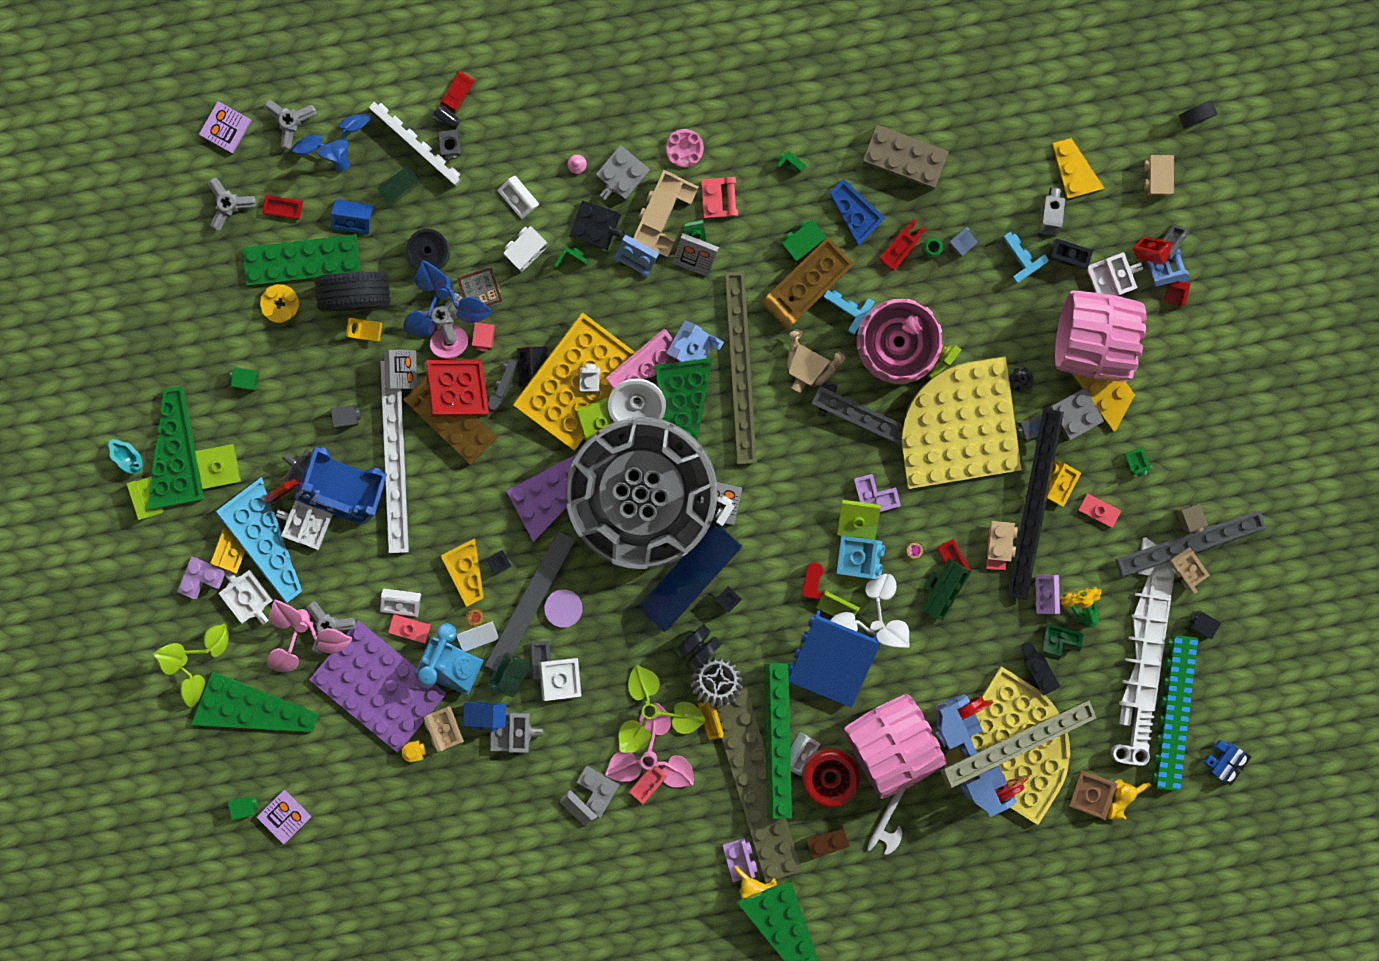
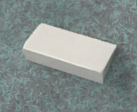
(518, 197)
(400, 602)
(477, 636)
(800, 751)

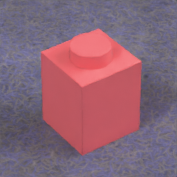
(483, 336)

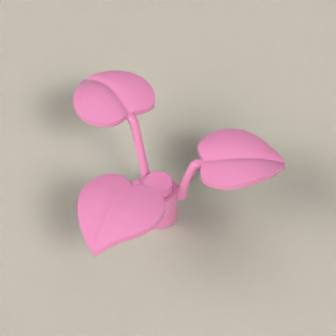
(282, 617)
(625, 768)

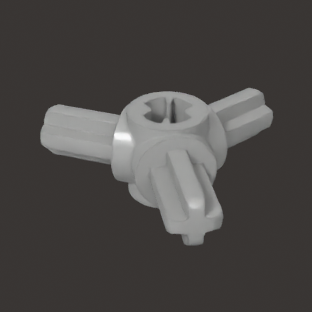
(297, 116)
(236, 202)
(446, 323)
(321, 617)

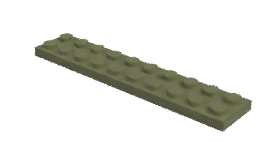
(748, 766)

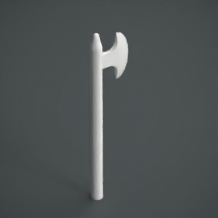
(891, 839)

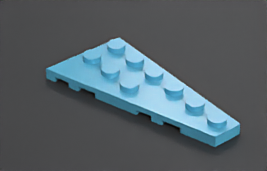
(260, 536)

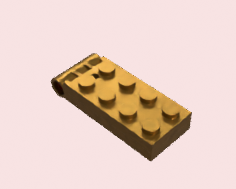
(807, 283)
(465, 434)

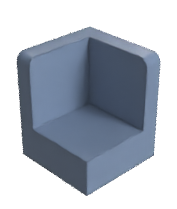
(963, 242)

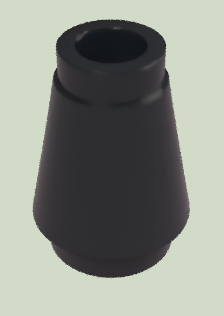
(445, 117)

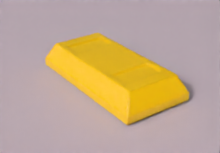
(712, 723)

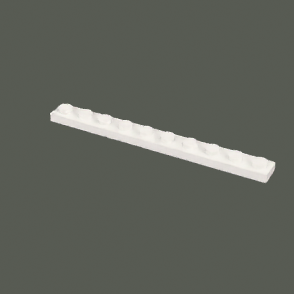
(394, 467)

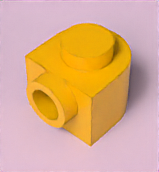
(414, 751)

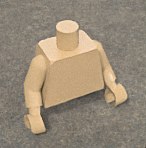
(809, 366)

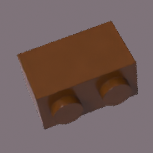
(827, 842)

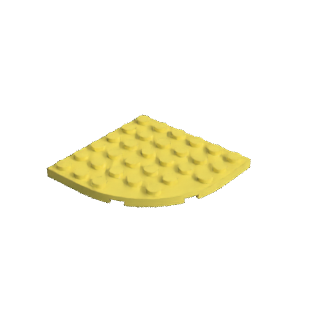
(961, 426)
(1013, 710)

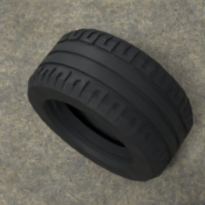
(352, 291)

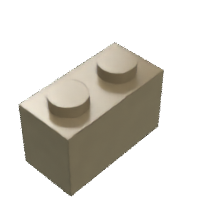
(1191, 518)

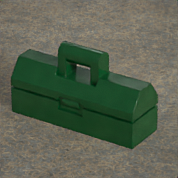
(945, 590)

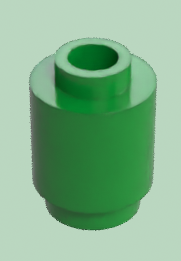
(936, 243)

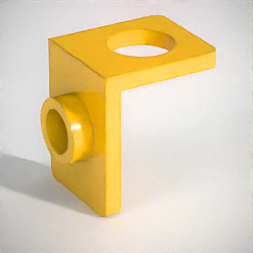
(364, 329)

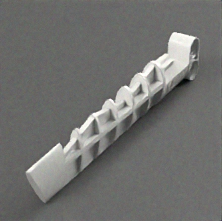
(1150, 632)

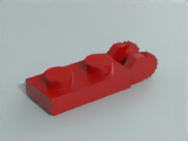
(901, 247)

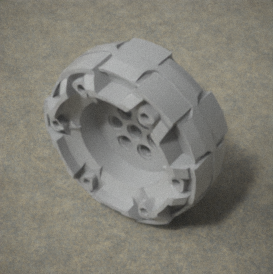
(683, 476)

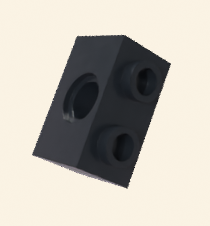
(1070, 254)

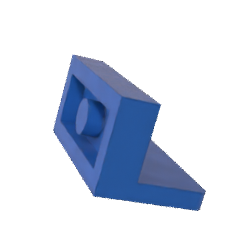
(351, 216)

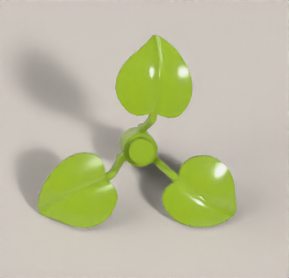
(173, 658)
(643, 684)

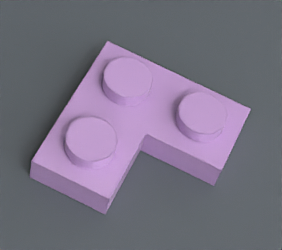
(868, 493)
(197, 574)

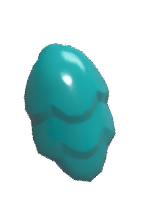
(124, 456)

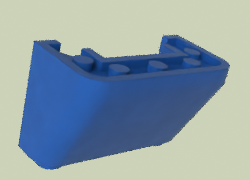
(340, 487)

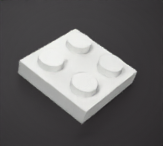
(560, 679)

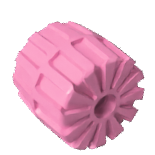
(1100, 336)
(895, 363)
(895, 746)

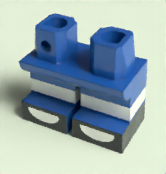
(1221, 768)

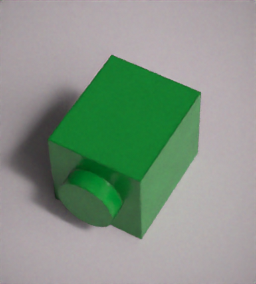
(244, 378)
(243, 807)

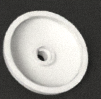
(623, 405)

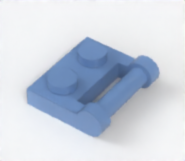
(637, 252)
(1163, 273)

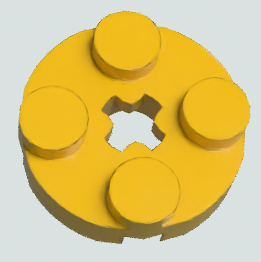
(286, 312)

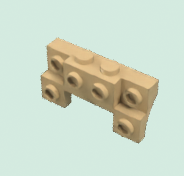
(658, 211)

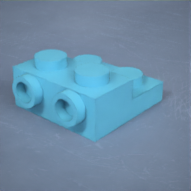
(860, 557)

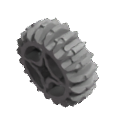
(732, 684)

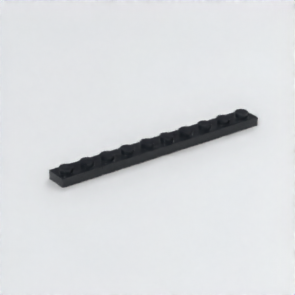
(1035, 503)

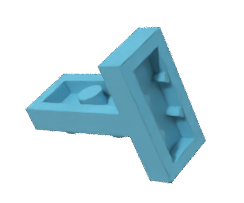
(1023, 257)
(850, 308)

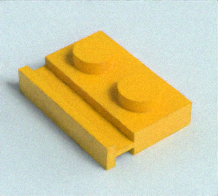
(227, 553)

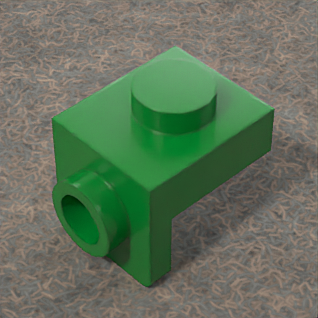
(1137, 462)

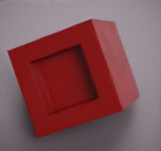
(1177, 293)

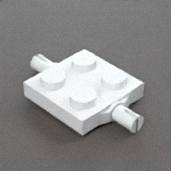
(246, 597)

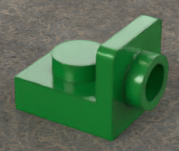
(793, 162)

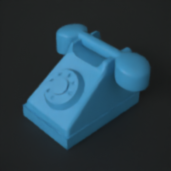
(447, 664)

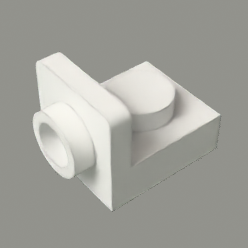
(589, 378)
(723, 514)

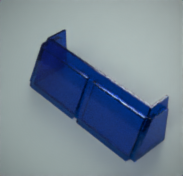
(690, 577)

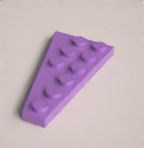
(542, 497)

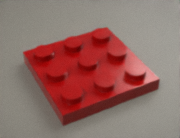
(456, 388)

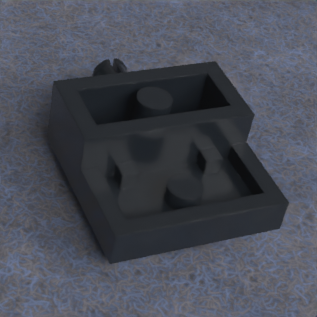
(596, 225)

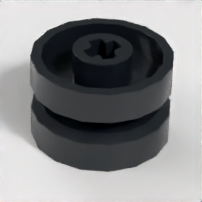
(432, 239)
(699, 649)

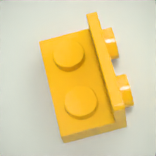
(1062, 482)

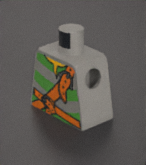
(1051, 219)

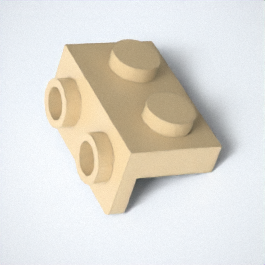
(1001, 541)
(1189, 568)
(443, 729)

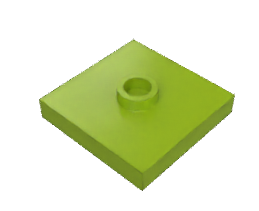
(594, 417)
(218, 466)
(858, 519)

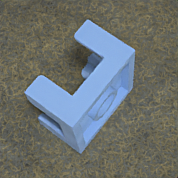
(692, 343)

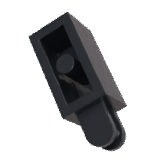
(1039, 669)

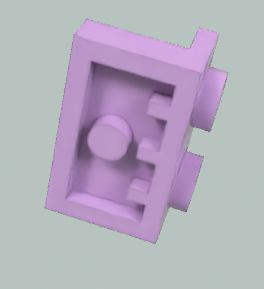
(1047, 594)
(738, 855)

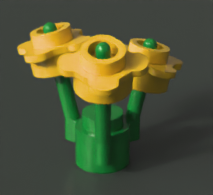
(1085, 600)

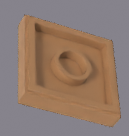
(1093, 795)

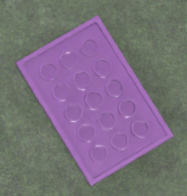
(377, 687)

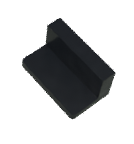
(529, 362)

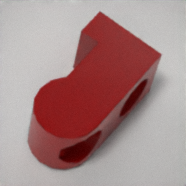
(811, 581)

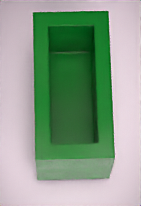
(803, 240)

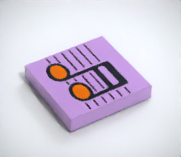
(225, 127)
(284, 816)

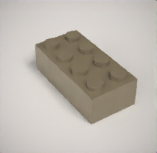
(905, 157)

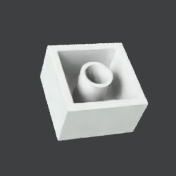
(525, 248)

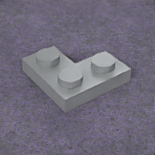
(602, 788)

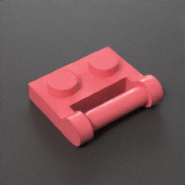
(713, 197)

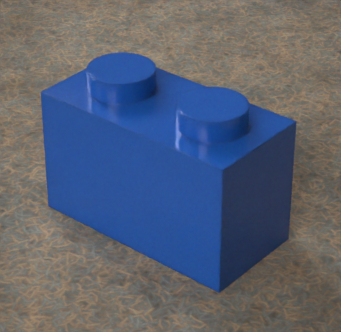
(484, 715)

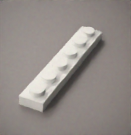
(410, 137)

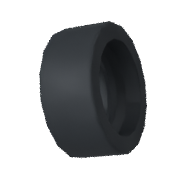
(1197, 114)

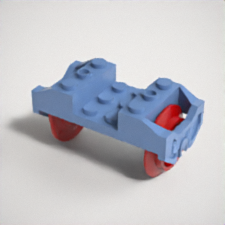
(955, 726)

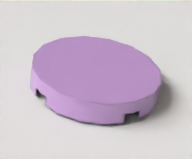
(563, 608)

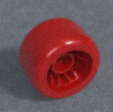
(835, 792)

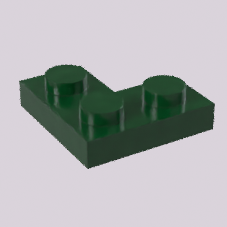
(1057, 638)

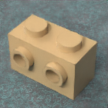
(1159, 175)

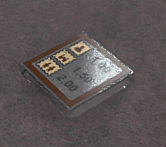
(481, 285)

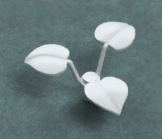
(896, 632)

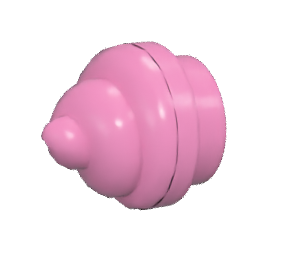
(577, 164)
(913, 324)

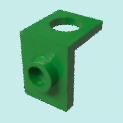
(695, 229)
(575, 253)

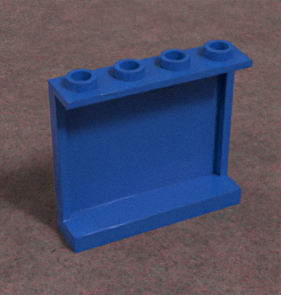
(833, 660)

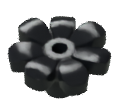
(1017, 379)

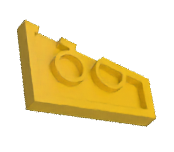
(1074, 170)
(465, 571)

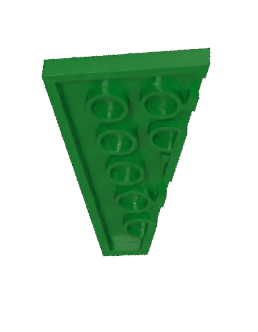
(684, 391)
(175, 461)
(243, 706)
(781, 921)

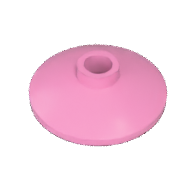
(443, 350)

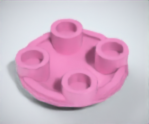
(684, 148)

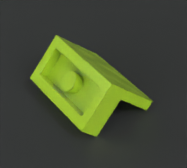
(140, 497)
(834, 605)

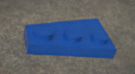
(856, 211)

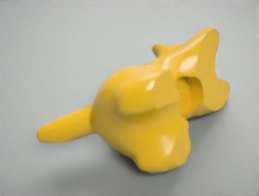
(1124, 795)
(750, 885)

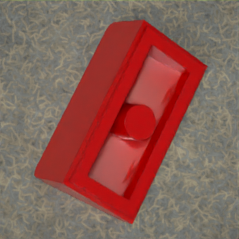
(1152, 250)

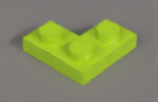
(947, 355)

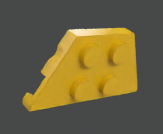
(1109, 397)

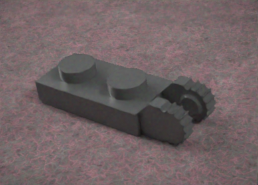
(503, 384)

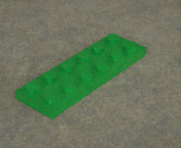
(301, 259)

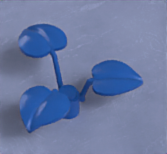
(336, 150)
(429, 278)

